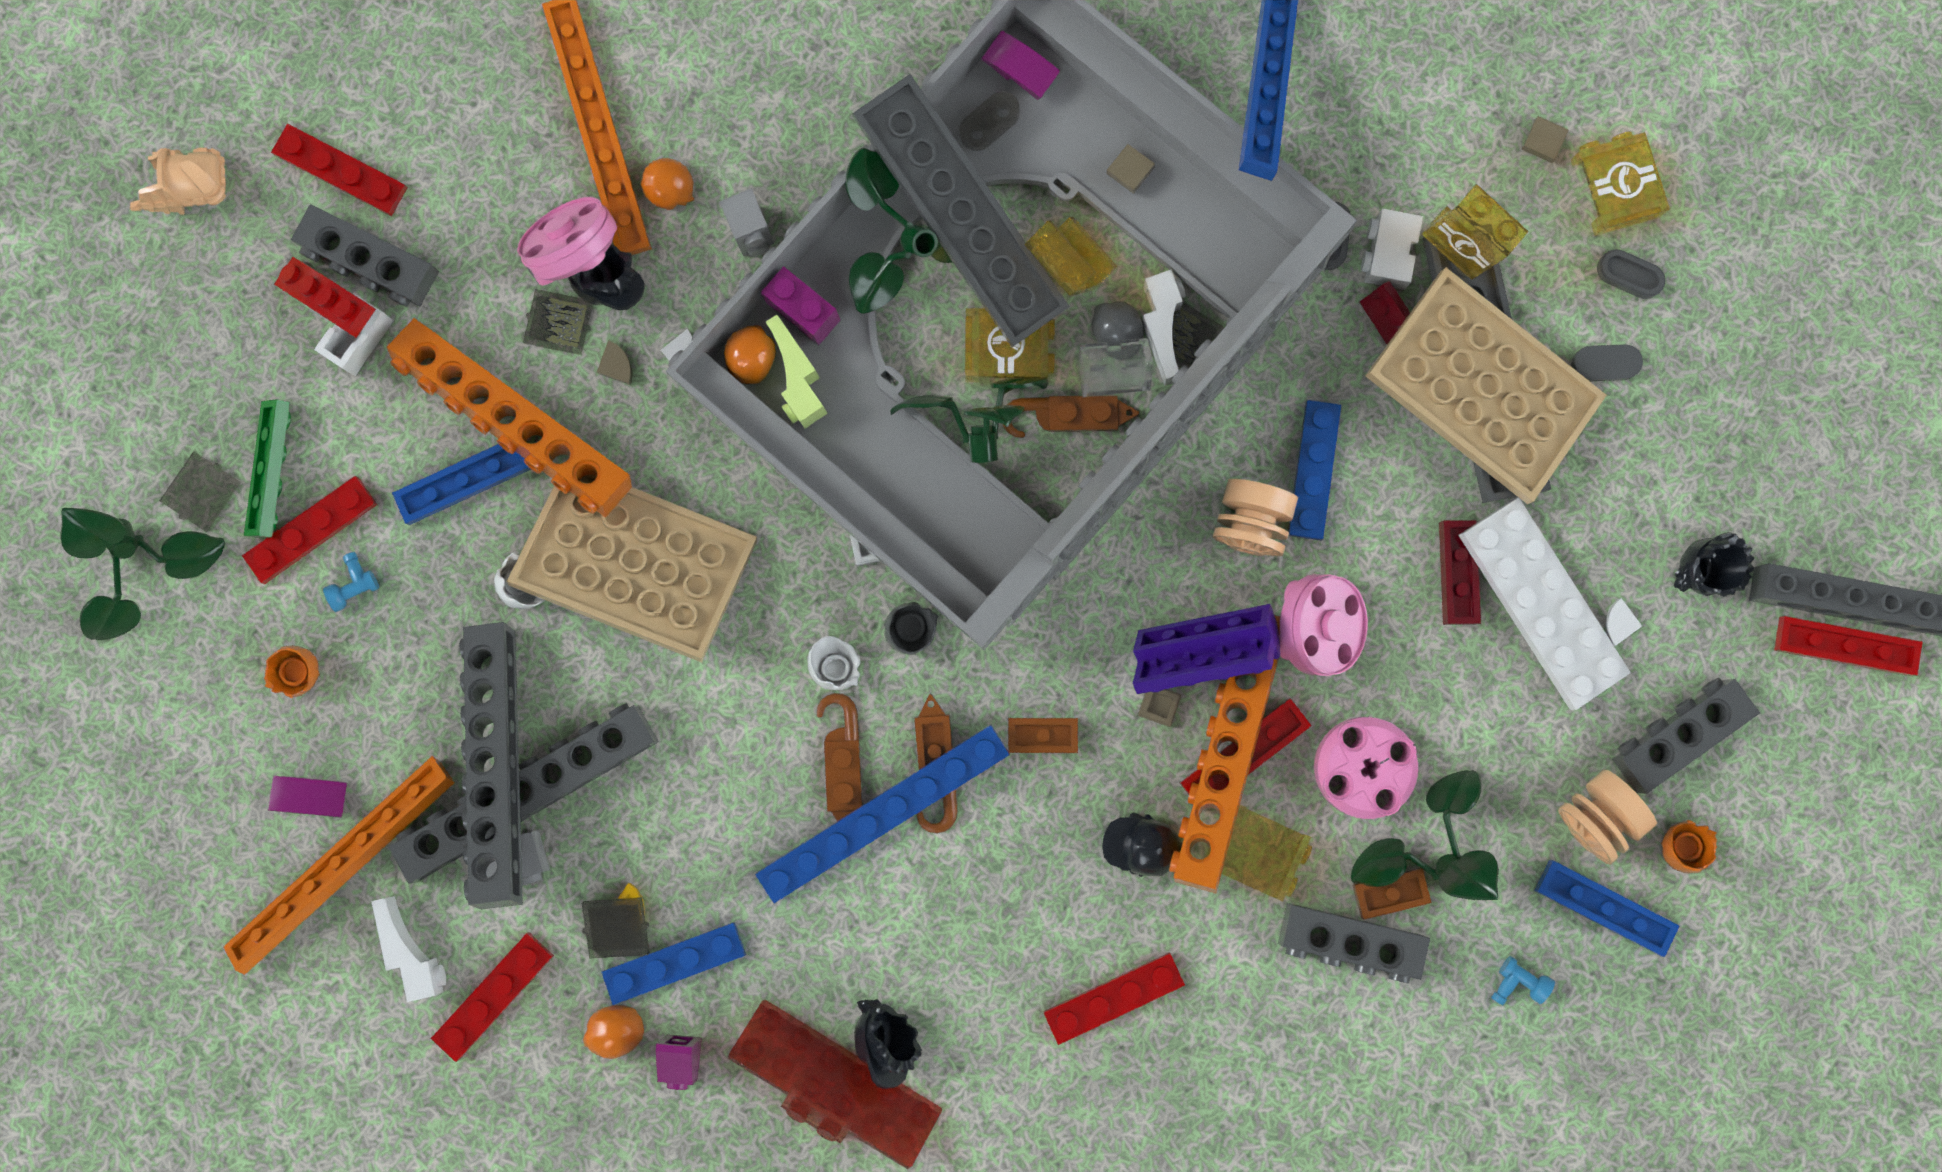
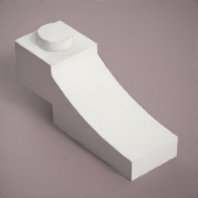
(1164, 298)
(419, 974)

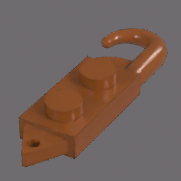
(1075, 413)
(932, 741)
(842, 759)

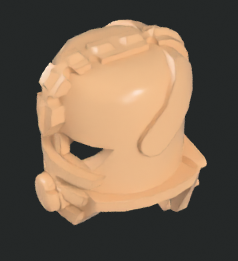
(183, 181)

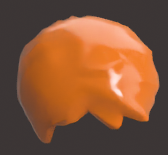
(667, 183)
(749, 354)
(291, 671)
(1689, 847)
(614, 1031)

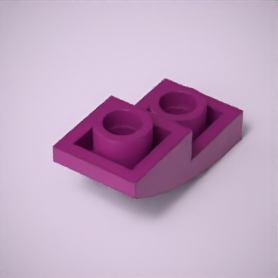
(1021, 64)
(307, 796)

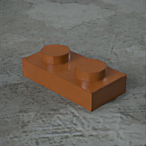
(1043, 735)
(1403, 894)

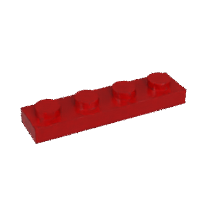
(339, 169)
(324, 296)
(309, 530)
(1848, 646)
(1276, 732)
(492, 997)
(1113, 998)

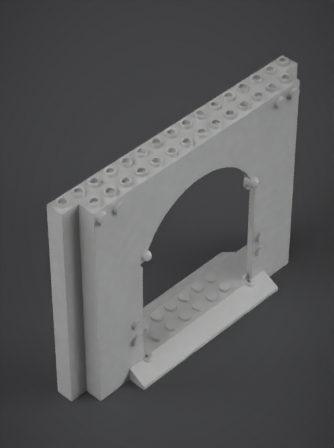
(898, 477)

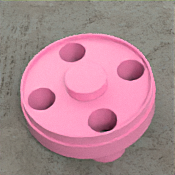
(567, 240)
(1322, 624)
(1366, 767)

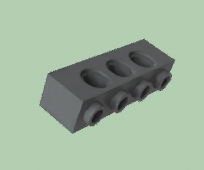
(320, 228)
(1732, 711)
(1409, 947)

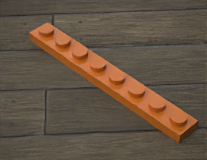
(596, 124)
(338, 865)

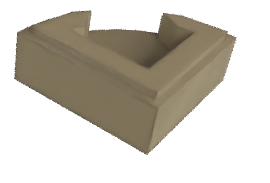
(615, 364)

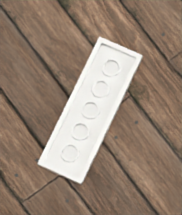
(1544, 604)

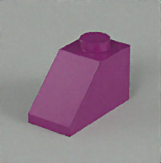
(678, 1061)

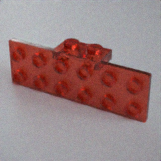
(832, 1086)

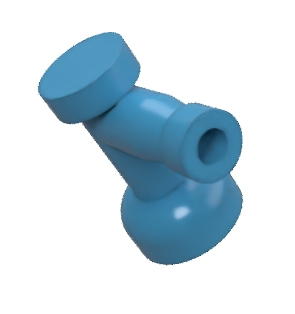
(361, 582)
(1539, 987)

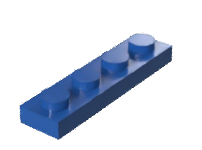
(1314, 469)
(458, 483)
(1607, 908)
(673, 963)

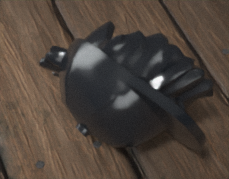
(610, 282)
(1715, 566)
(1140, 845)
(885, 1043)

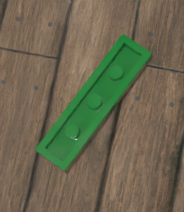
(266, 470)

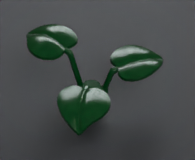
(871, 277)
(982, 437)
(88, 535)
(1465, 876)

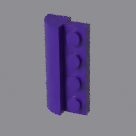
(1206, 649)

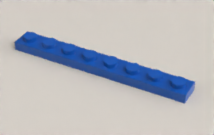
(1268, 88)
(882, 813)

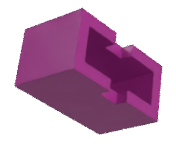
(801, 305)

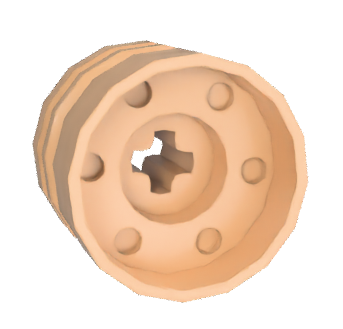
(1253, 524)
(1613, 811)

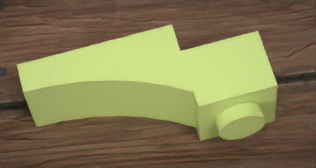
(801, 400)

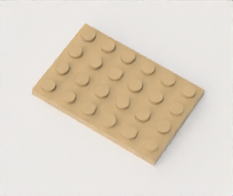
(1486, 385)
(638, 569)

